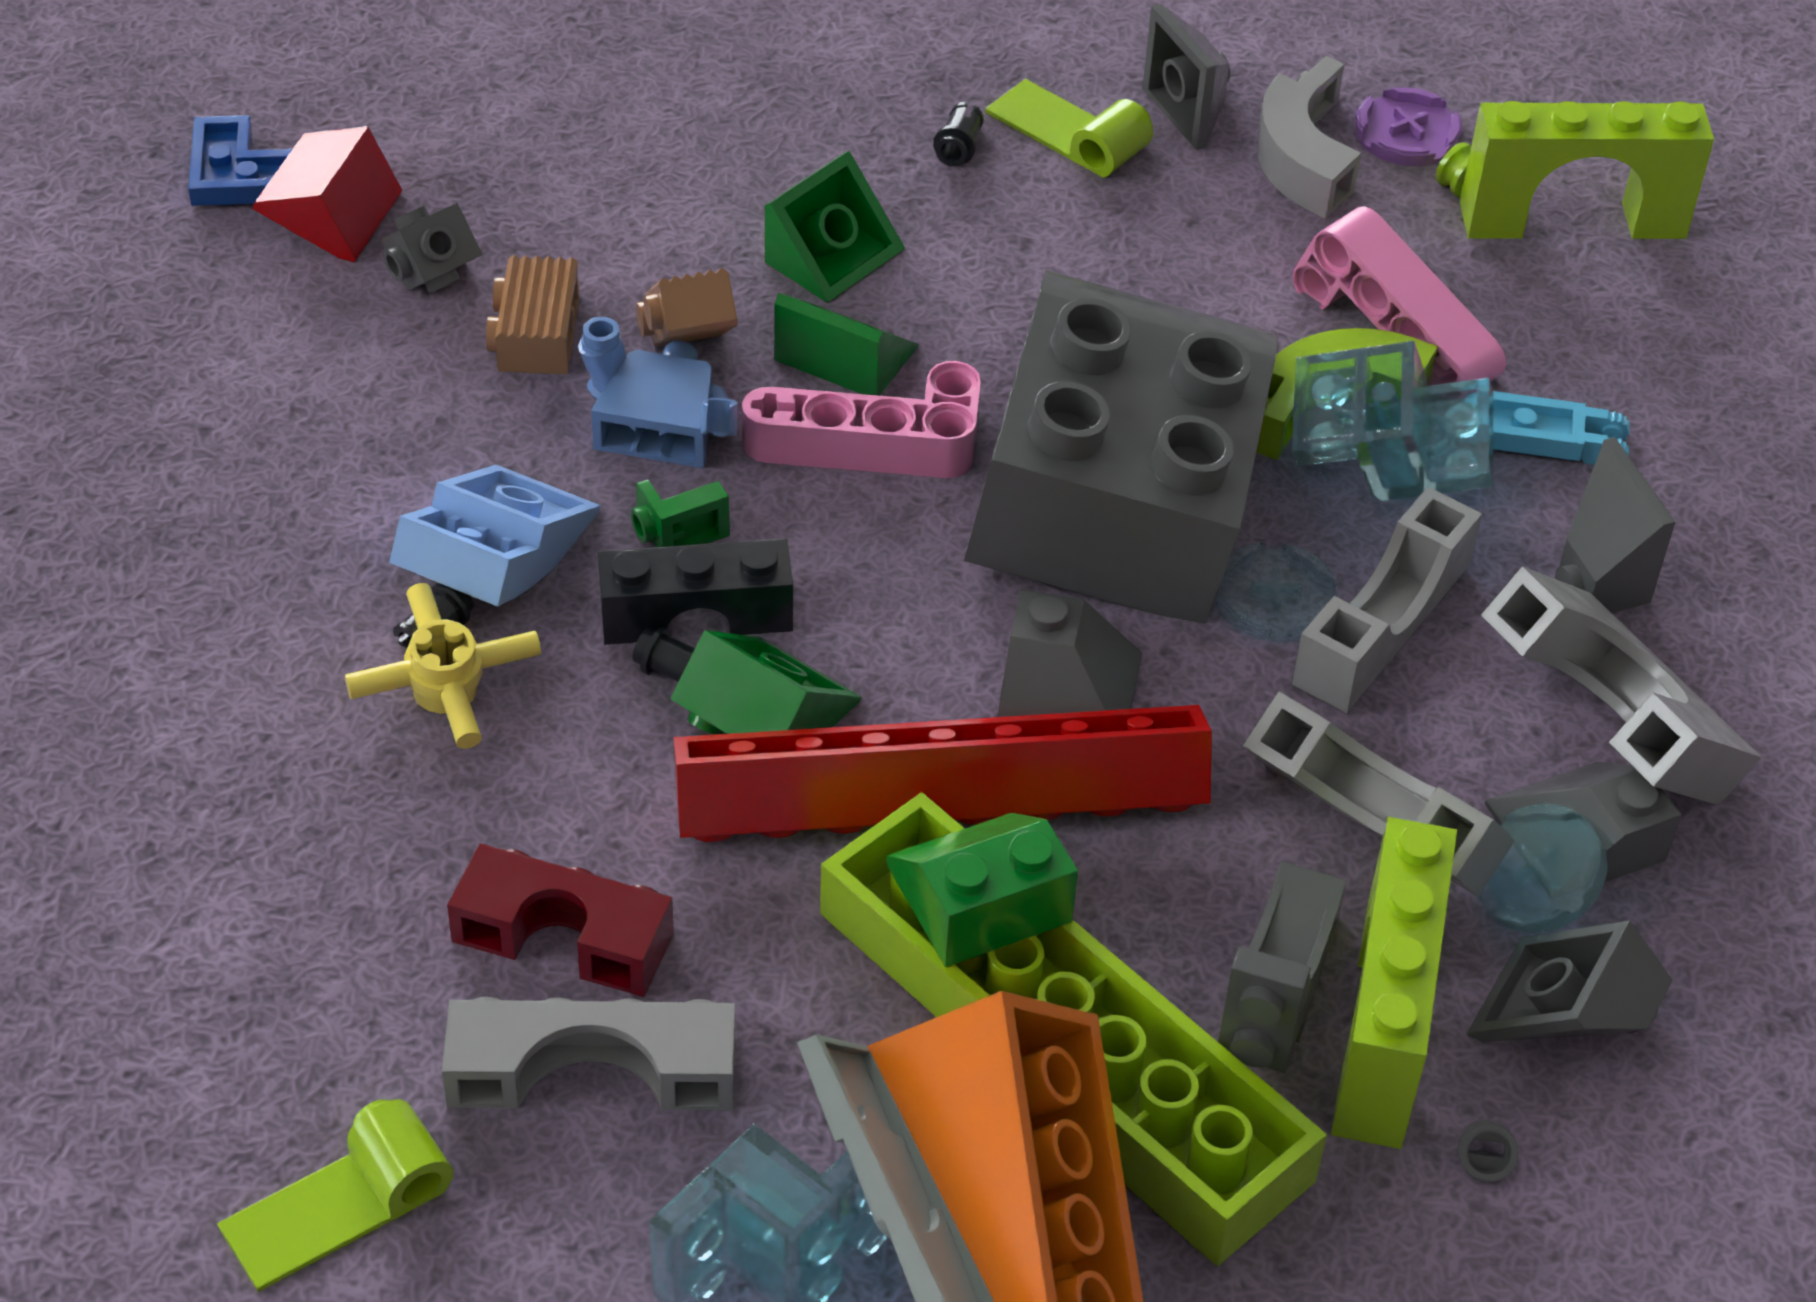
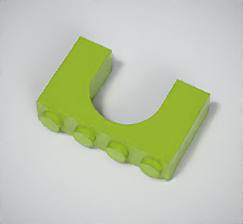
(1525, 142)
(1396, 983)

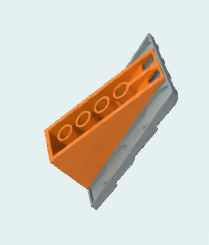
(988, 1152)

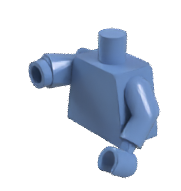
(651, 400)

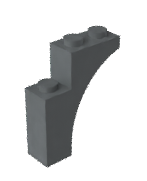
(1281, 968)

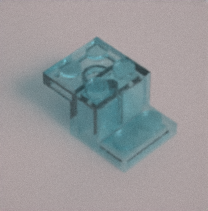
(1388, 417)
(766, 1221)

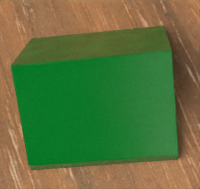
(829, 230)
(837, 346)

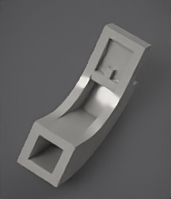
(1294, 152)

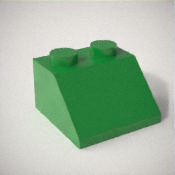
(756, 687)
(988, 885)

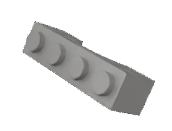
(1357, 639)
(1370, 789)
(506, 1046)

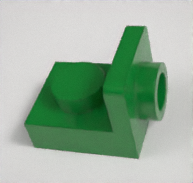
(683, 519)

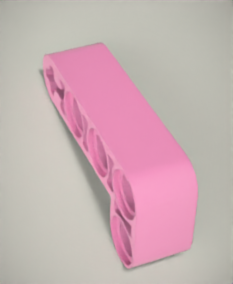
(1397, 294)
(869, 431)

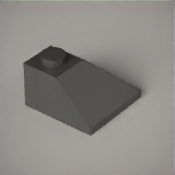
(1184, 75)
(1617, 534)
(1065, 659)
(1618, 802)
(1574, 986)

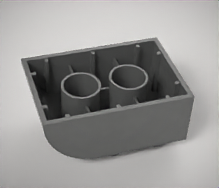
(1125, 449)

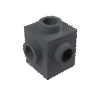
(429, 247)

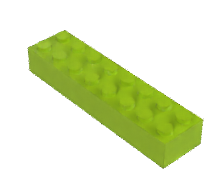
(1191, 1120)

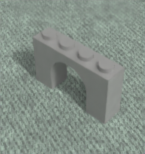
(1667, 727)

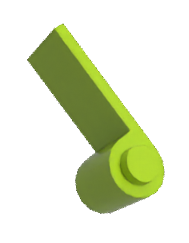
(1090, 141)
(387, 1173)

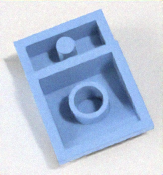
(491, 533)

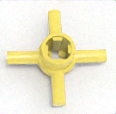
(443, 665)

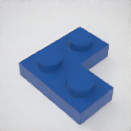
(225, 166)

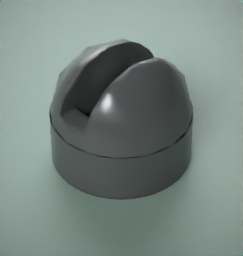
(1486, 1164)

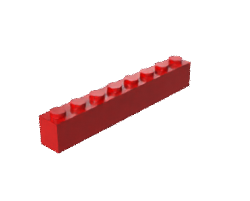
(965, 766)

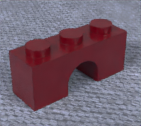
(512, 896)

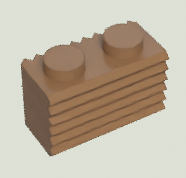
(687, 308)
(535, 315)

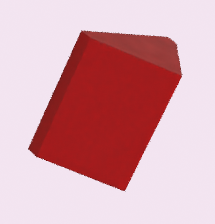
(332, 190)

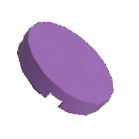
(1407, 127)

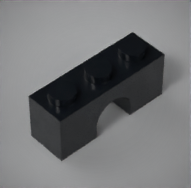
(738, 579)

